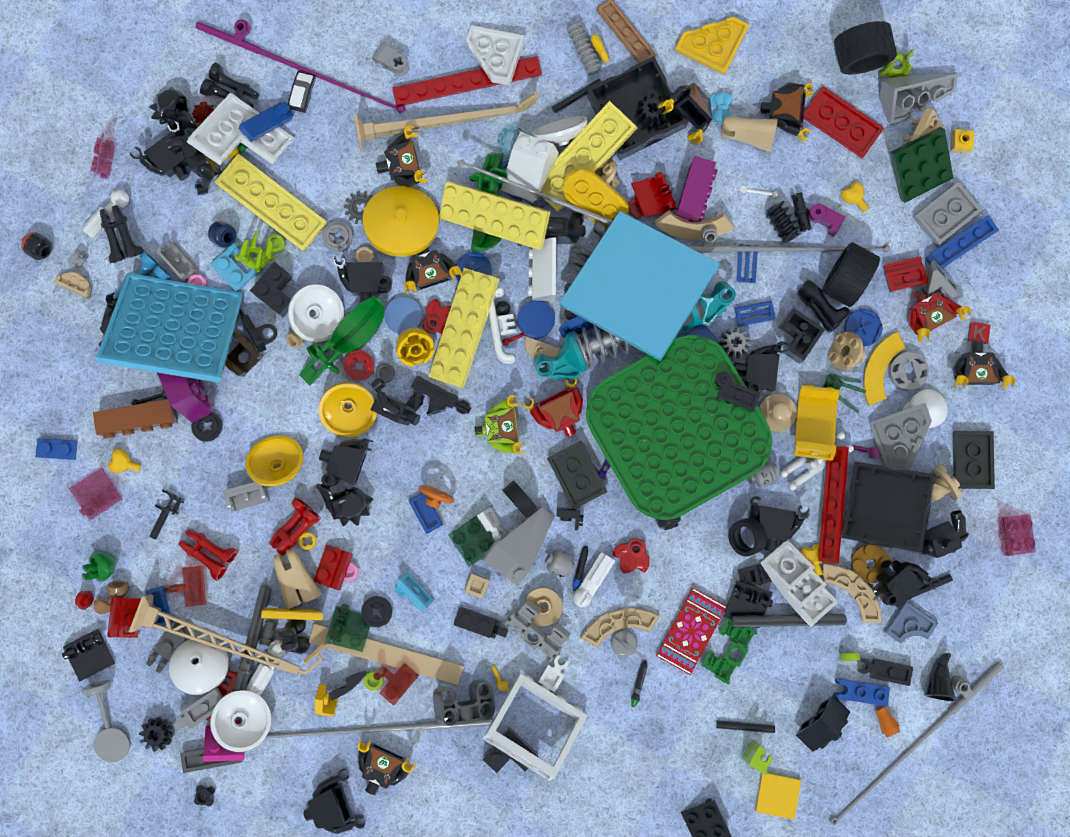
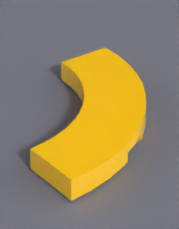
(877, 366)

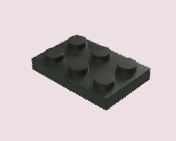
(974, 459)
(577, 475)

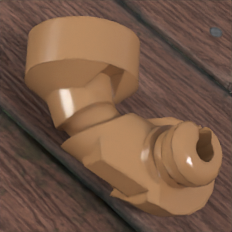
(116, 589)

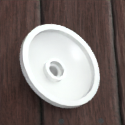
(561, 130)
(327, 310)
(205, 675)
(254, 721)

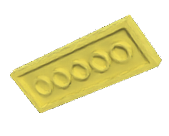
(589, 149)
(271, 202)
(494, 215)
(464, 328)

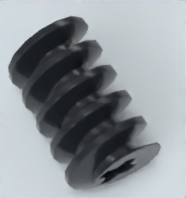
(783, 222)

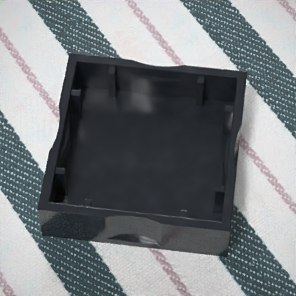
(625, 92)
(889, 507)

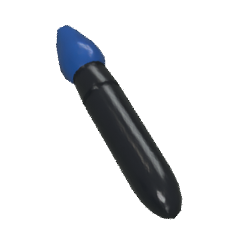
(580, 568)

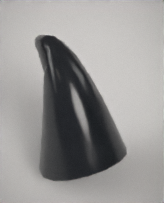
(939, 681)

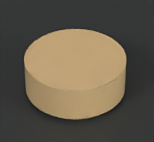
(364, 254)

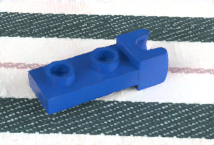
(863, 692)

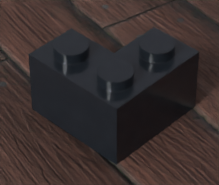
(269, 289)
(804, 334)
(824, 725)
(497, 759)

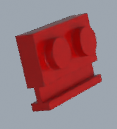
(905, 274)
(333, 567)
(121, 617)

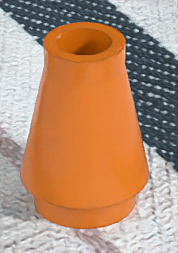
(887, 723)

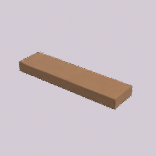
(625, 31)

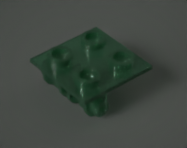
(471, 540)
(347, 629)

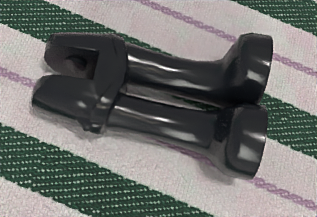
(217, 75)
(130, 248)
(813, 297)
(289, 637)

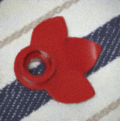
(438, 314)
(631, 559)

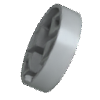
(900, 371)

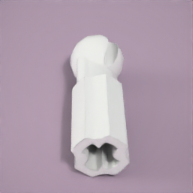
(93, 225)
(593, 579)
(264, 672)

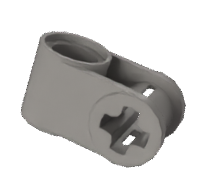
(390, 58)

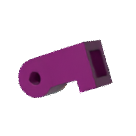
(827, 217)

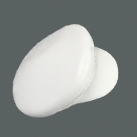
(935, 404)

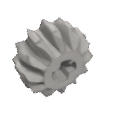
(740, 348)

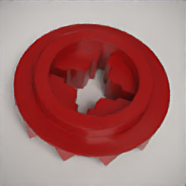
(356, 374)

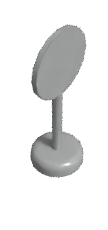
(625, 644)
(111, 743)

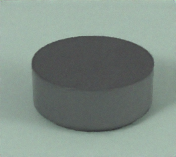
(385, 372)

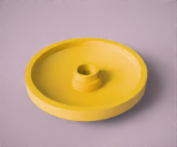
(400, 221)

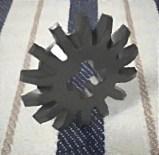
(352, 206)

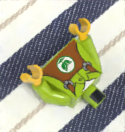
(501, 427)

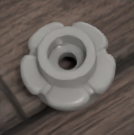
(78, 259)

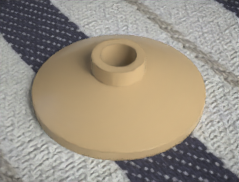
(554, 610)

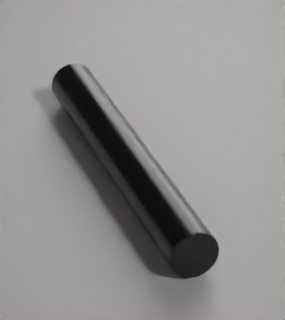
(572, 98)
(945, 579)
(745, 726)

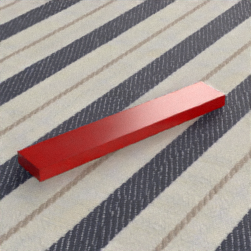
(833, 506)

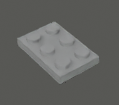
(947, 213)

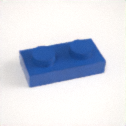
(56, 449)

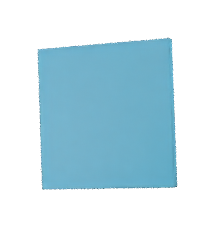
(639, 285)

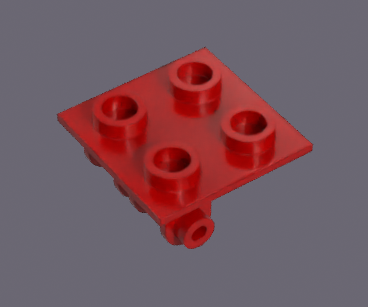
(654, 195)

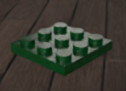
(922, 164)

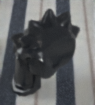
(171, 106)
(346, 505)

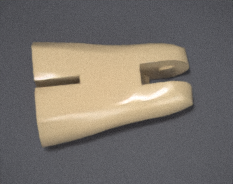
(754, 132)
(294, 580)

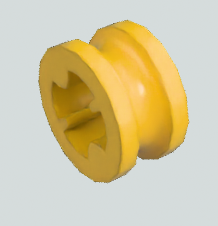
(306, 535)

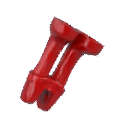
(282, 538)
(216, 569)

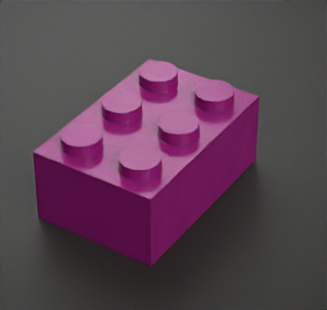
(696, 189)
(186, 396)

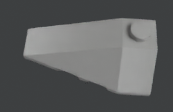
(907, 93)
(518, 550)

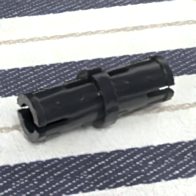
(801, 212)

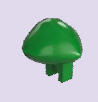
(101, 566)

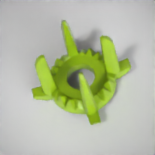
(889, 71)
(262, 258)

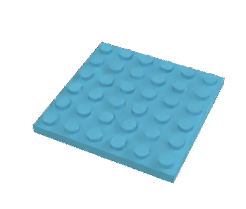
(171, 328)

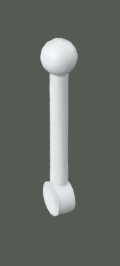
(743, 189)

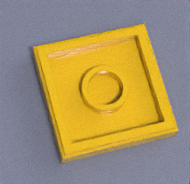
(778, 795)

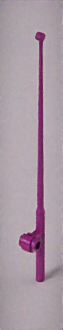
(239, 37)

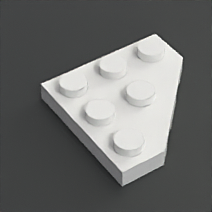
(495, 52)

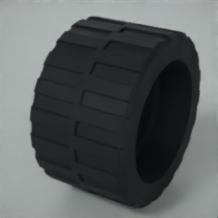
(865, 47)
(851, 274)

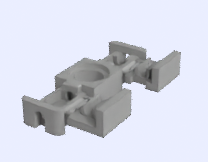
(521, 624)

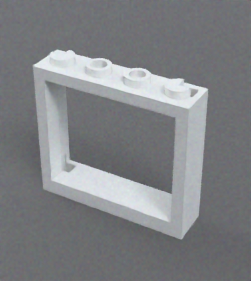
(519, 753)

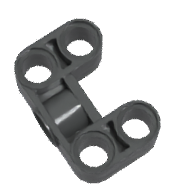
(465, 711)

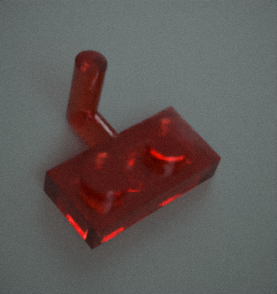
(192, 585)
(398, 682)

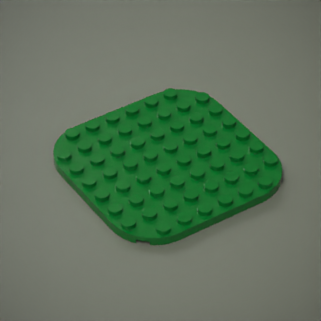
(671, 434)

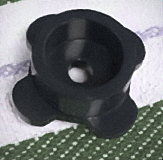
(208, 800)

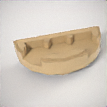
(74, 282)
(536, 347)

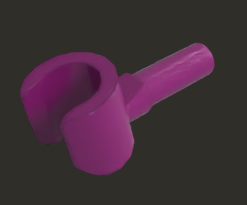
(874, 452)

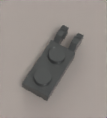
(167, 647)

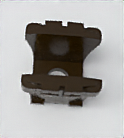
(232, 360)

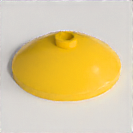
(347, 420)
(271, 453)

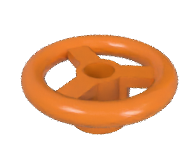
(435, 496)

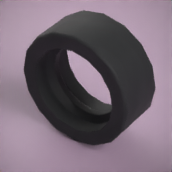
(519, 498)
(758, 532)

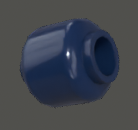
(222, 234)

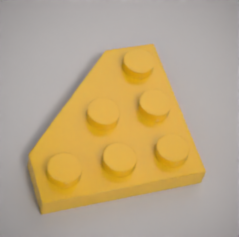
(713, 43)

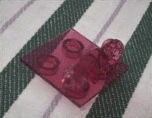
(102, 150)
(95, 494)
(1018, 535)

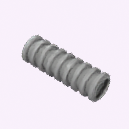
(584, 48)

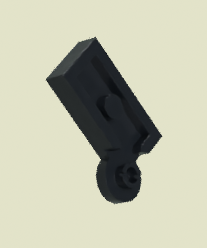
(735, 393)

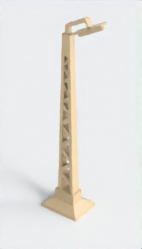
(369, 132)
(148, 615)

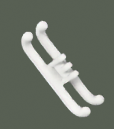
(499, 328)
(813, 465)

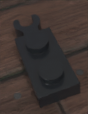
(888, 671)

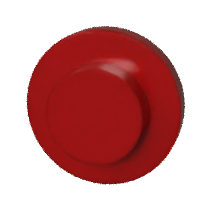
(84, 599)

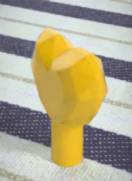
(599, 47)
(855, 195)
(121, 462)
(811, 555)

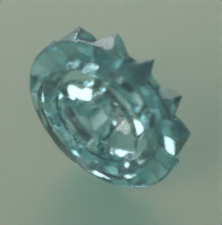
(505, 135)

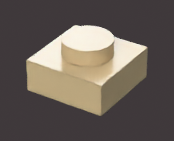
(477, 586)

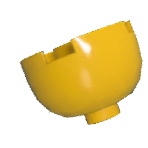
(414, 346)

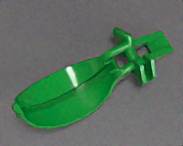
(480, 240)
(349, 335)

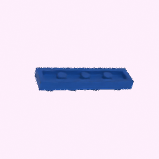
(963, 242)

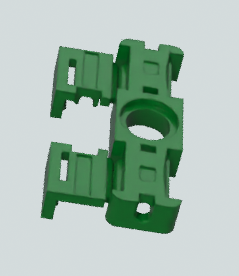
(727, 667)

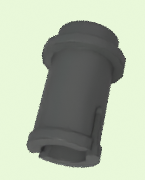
(268, 633)

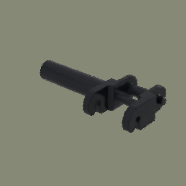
(164, 513)

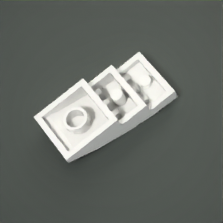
(799, 583)

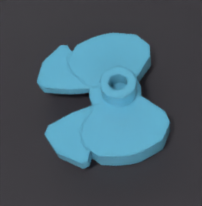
(722, 102)

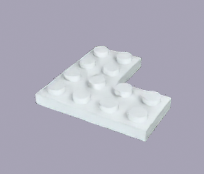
(221, 135)

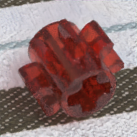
(202, 111)

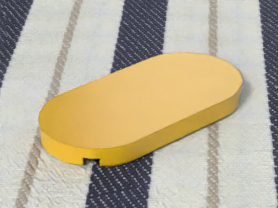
(589, 191)

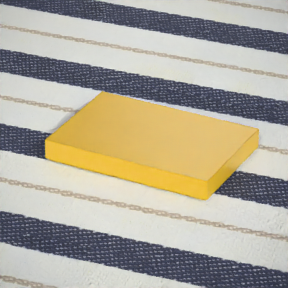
(283, 613)

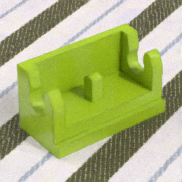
(754, 755)

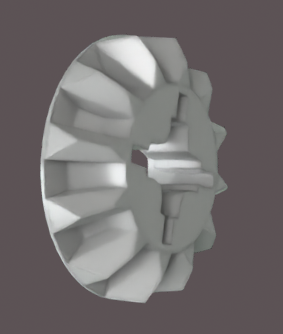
(334, 228)

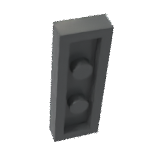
(193, 761)

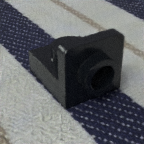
(568, 514)

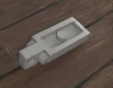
(198, 710)

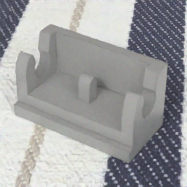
(178, 260)
(245, 496)

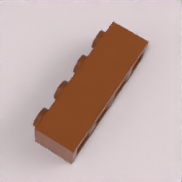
(134, 417)

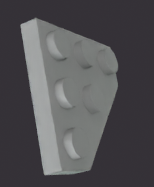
(901, 435)

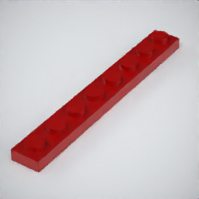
(459, 83)

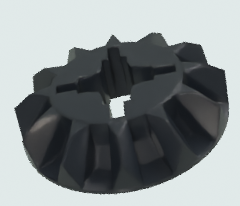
(206, 436)
(376, 602)

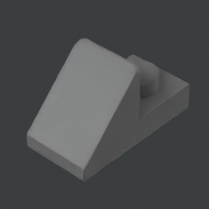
(939, 279)

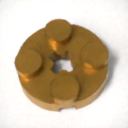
(859, 564)

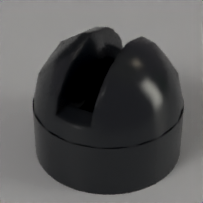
(505, 311)

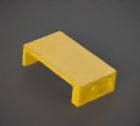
(816, 422)

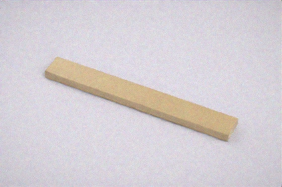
(396, 657)

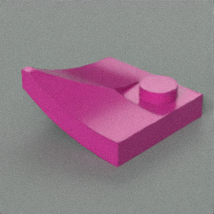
(215, 752)

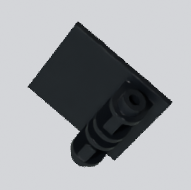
(748, 601)
(88, 655)
(706, 820)

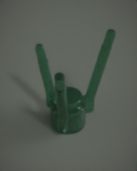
(835, 381)

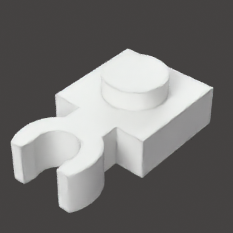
(491, 524)
(552, 676)

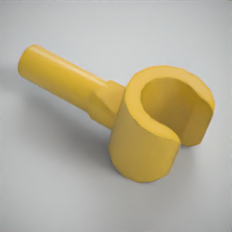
(502, 685)

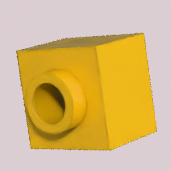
(957, 142)

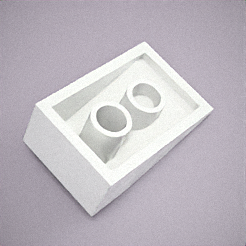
(529, 165)

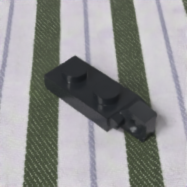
(479, 623)

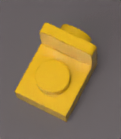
(323, 702)

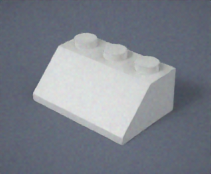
(543, 272)

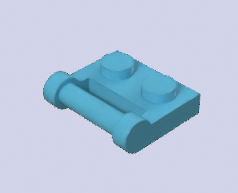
(230, 270)

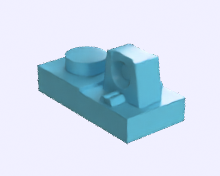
(416, 593)

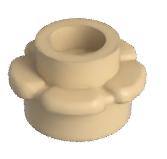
(294, 340)

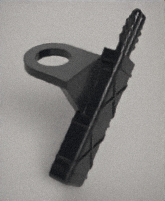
(256, 333)
(439, 397)

